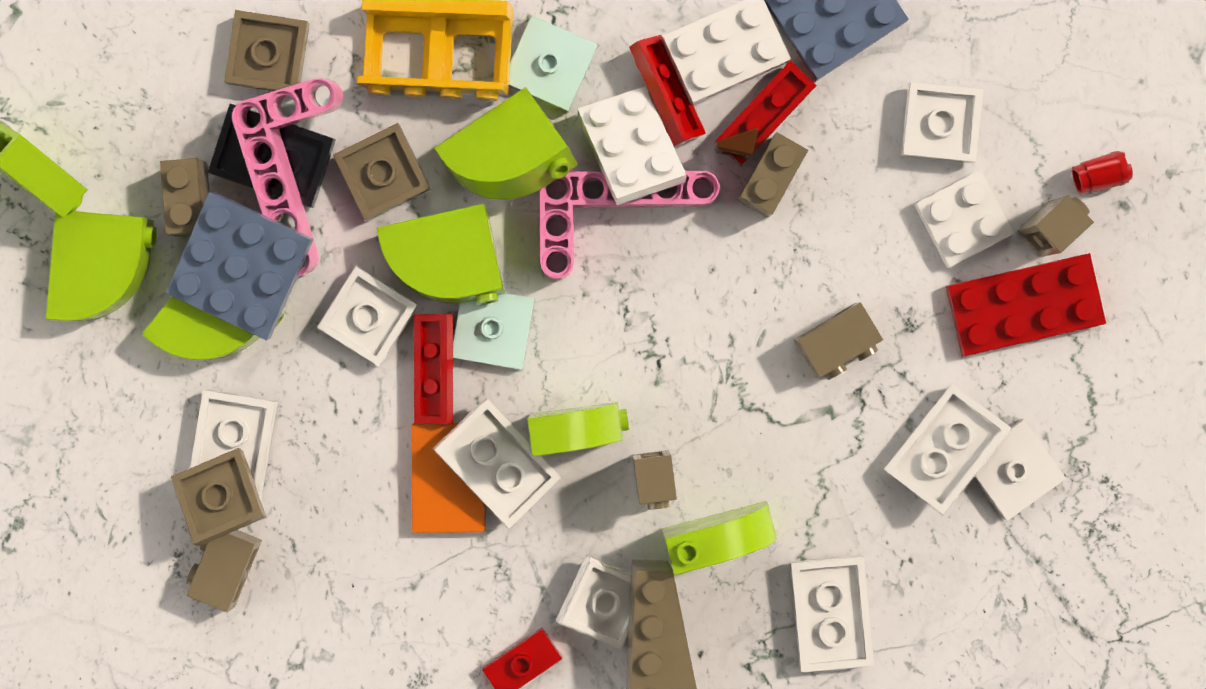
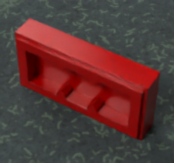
(523, 662)

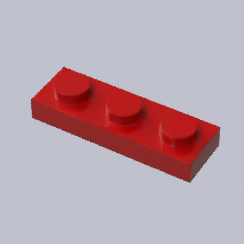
(666, 90)
(771, 106)
(433, 368)

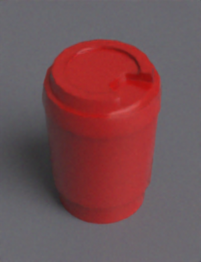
(1102, 173)

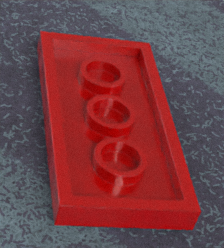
(1025, 304)

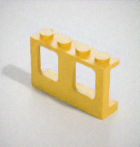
(440, 25)

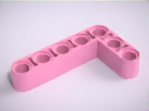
(279, 166)
(576, 199)

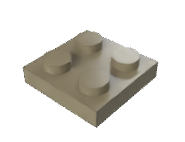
(266, 51)
(382, 172)
(218, 497)

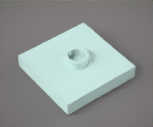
(550, 63)
(494, 331)

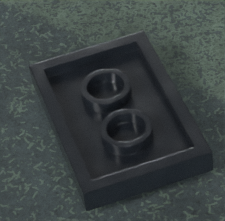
(306, 151)

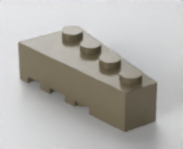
(656, 631)

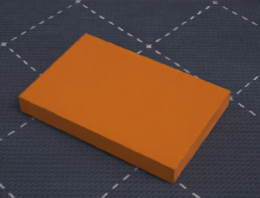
(438, 495)

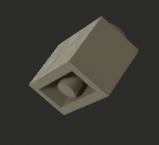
(772, 175)
(184, 194)
(1056, 225)
(838, 341)
(655, 479)
(223, 570)

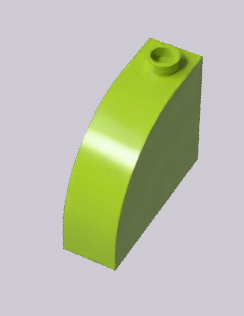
(508, 151)
(38, 173)
(446, 256)
(96, 263)
(195, 333)
(576, 428)
(719, 537)

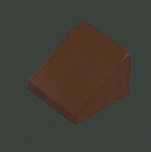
(739, 145)

